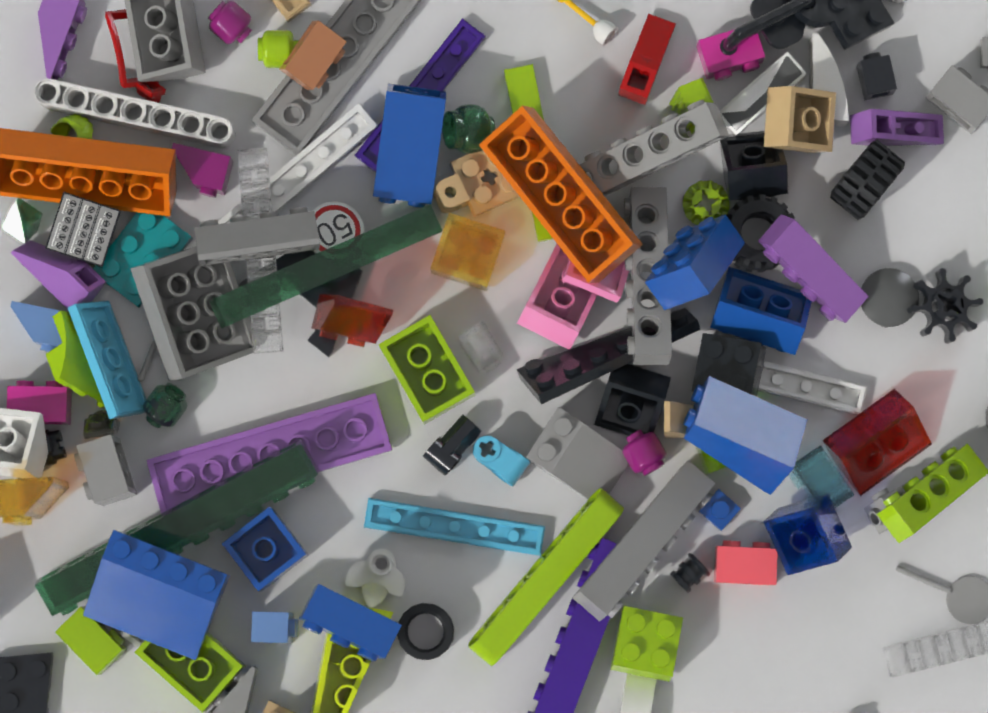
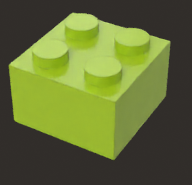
(646, 643)

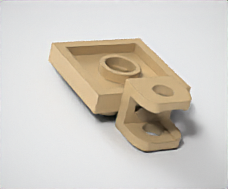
(469, 188)

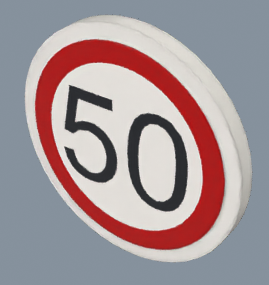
(336, 224)

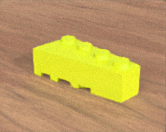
(339, 675)

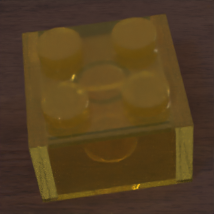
(468, 252)

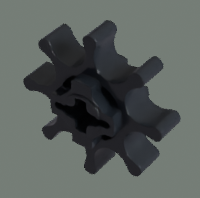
(956, 307)

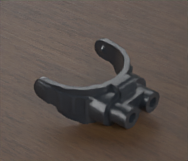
(55, 452)

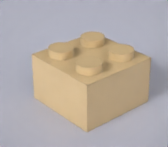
(799, 119)

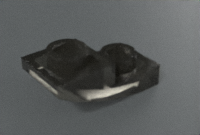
(100, 425)

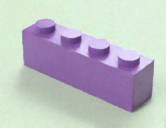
(812, 268)

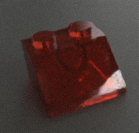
(350, 319)

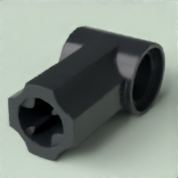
(448, 450)

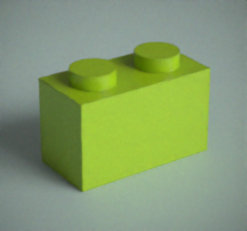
(91, 641)

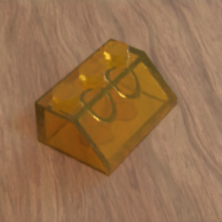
(28, 498)

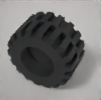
(867, 179)
(755, 208)

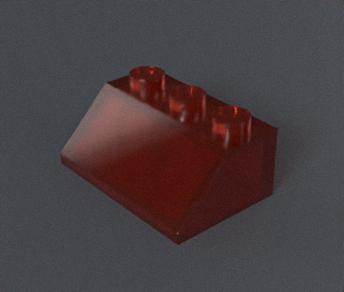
(877, 441)

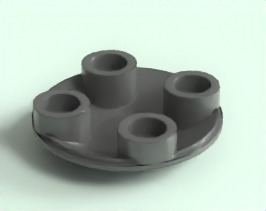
(889, 297)

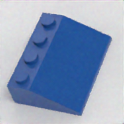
(155, 594)

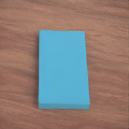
(108, 358)

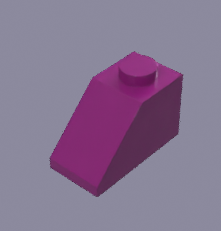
(206, 169)

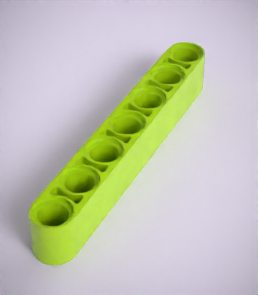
(545, 577)

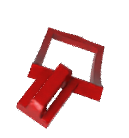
(142, 89)

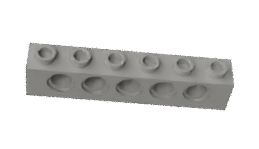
(708, 130)
(646, 349)

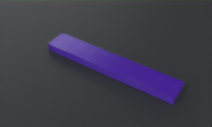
(435, 75)

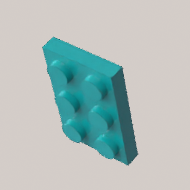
(141, 241)

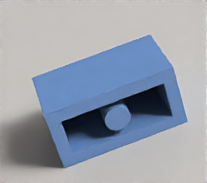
(274, 627)

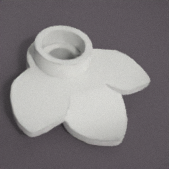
(376, 582)

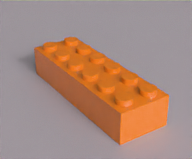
(98, 170)
(560, 194)

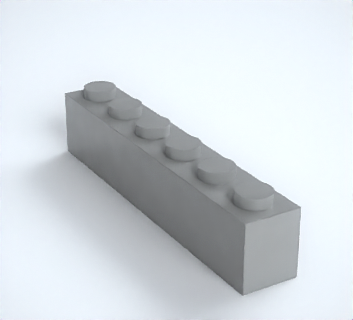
(643, 542)

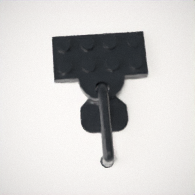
(785, 20)

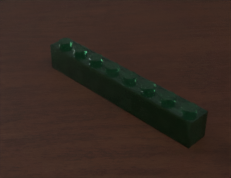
(325, 266)

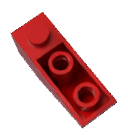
(646, 59)

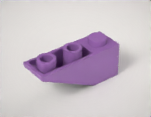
(57, 27)
(64, 276)

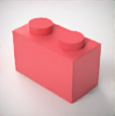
(745, 564)

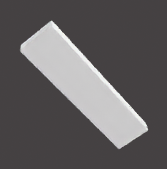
(812, 388)

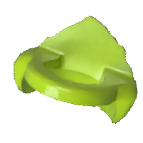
(80, 124)

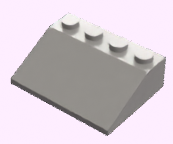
(180, 315)

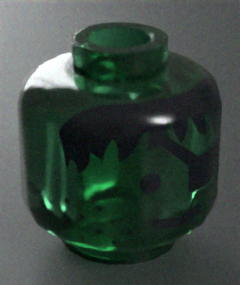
(165, 405)

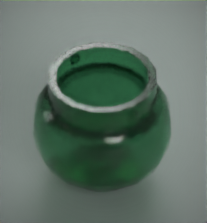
(467, 128)

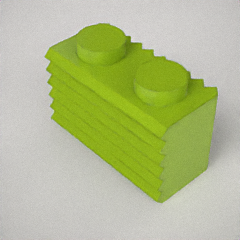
(687, 95)

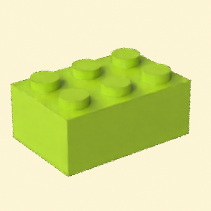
(427, 369)
(197, 679)

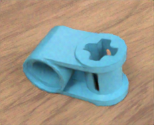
(505, 462)

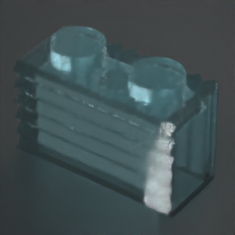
(819, 476)

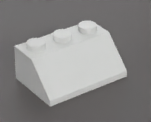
(22, 444)

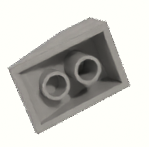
(577, 455)

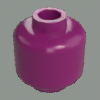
(230, 22)
(644, 452)

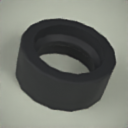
(448, 631)

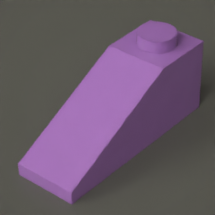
(896, 128)

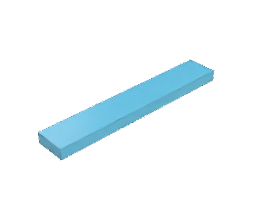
(454, 526)

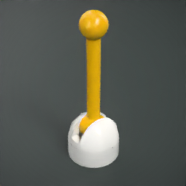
(602, 30)

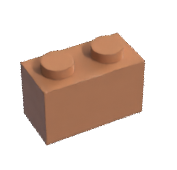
(313, 56)

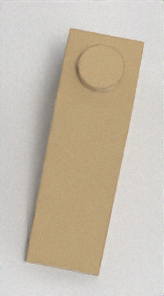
(674, 417)

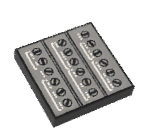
(83, 229)

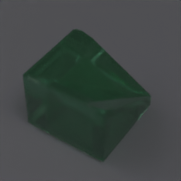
(22, 220)

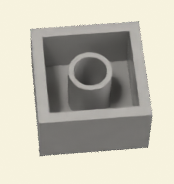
(105, 470)

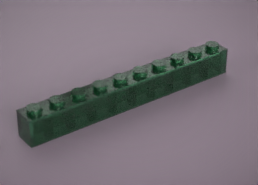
(190, 520)

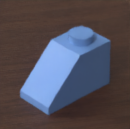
(38, 324)

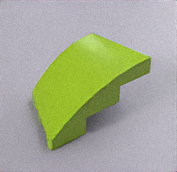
(69, 360)

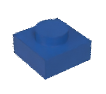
(719, 510)

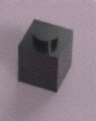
(876, 76)

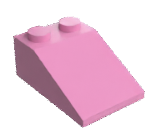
(556, 306)

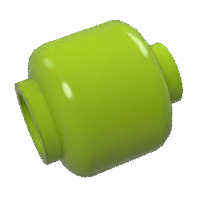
(275, 47)

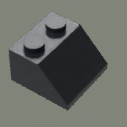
(752, 167)
(632, 400)

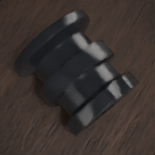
(689, 573)

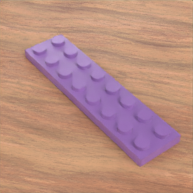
(331, 435)

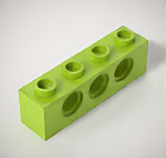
(932, 493)

